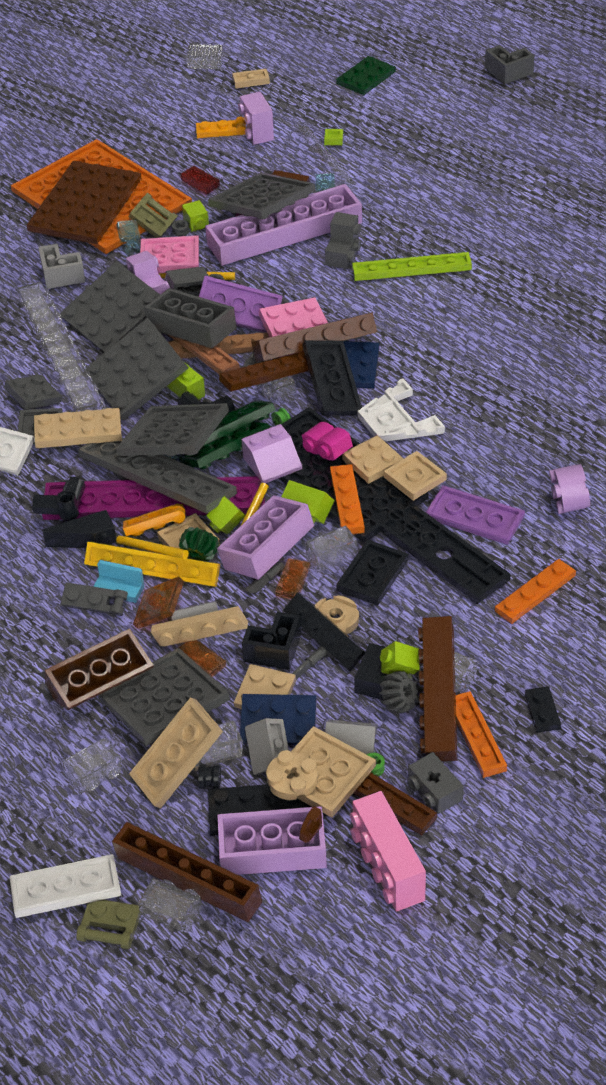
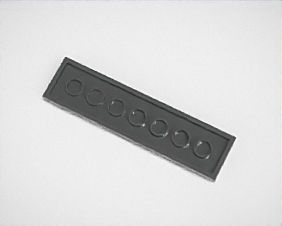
(162, 475)

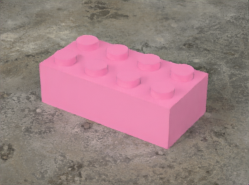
(388, 851)

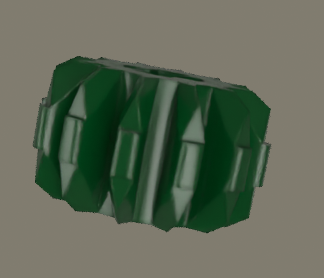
(199, 543)

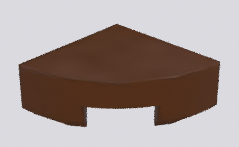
(311, 824)

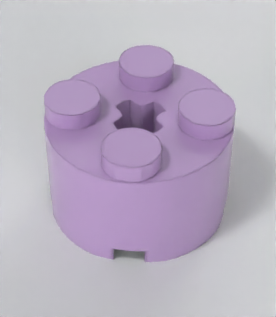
(569, 488)

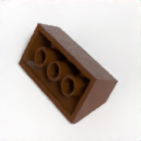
(97, 670)

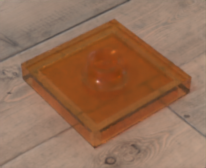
(158, 602)

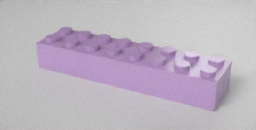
(306, 219)

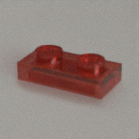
(200, 179)

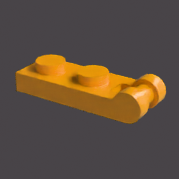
(221, 128)
(155, 520)

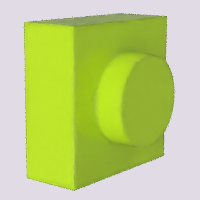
(333, 137)

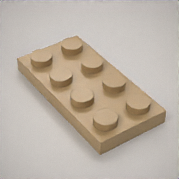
(77, 428)
(175, 752)

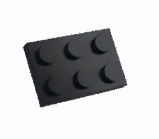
(372, 572)

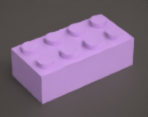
(265, 537)
(268, 842)

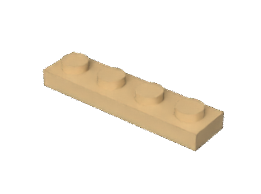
(199, 626)

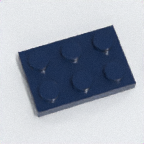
(363, 362)
(295, 710)

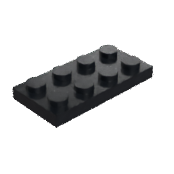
(332, 377)
(245, 799)

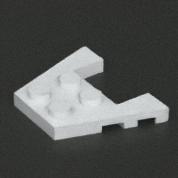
(390, 420)

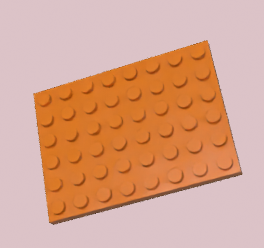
(39, 184)

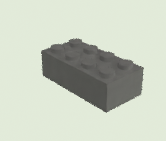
(191, 317)

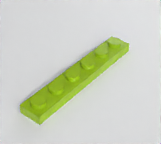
(411, 266)

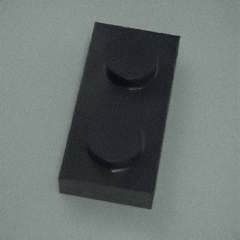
(542, 709)

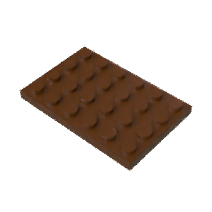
(84, 202)

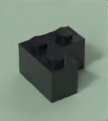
(273, 646)

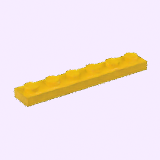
(155, 563)

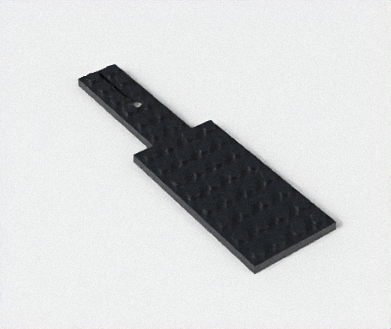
(398, 517)

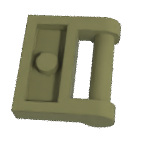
(150, 219)
(110, 916)

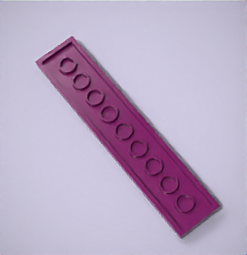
(132, 499)

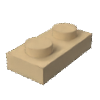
(250, 78)

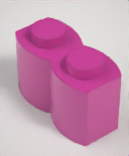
(327, 441)

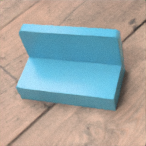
(120, 577)

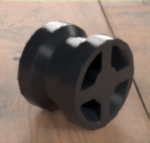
(209, 776)

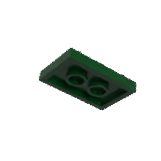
(366, 75)

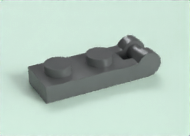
(93, 598)

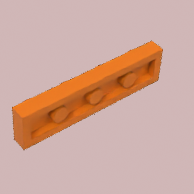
(347, 498)
(535, 591)
(478, 736)

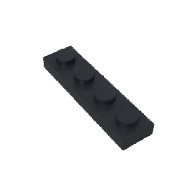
(325, 631)

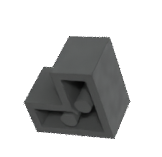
(507, 65)
(344, 240)

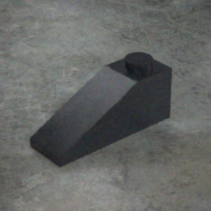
(77, 532)

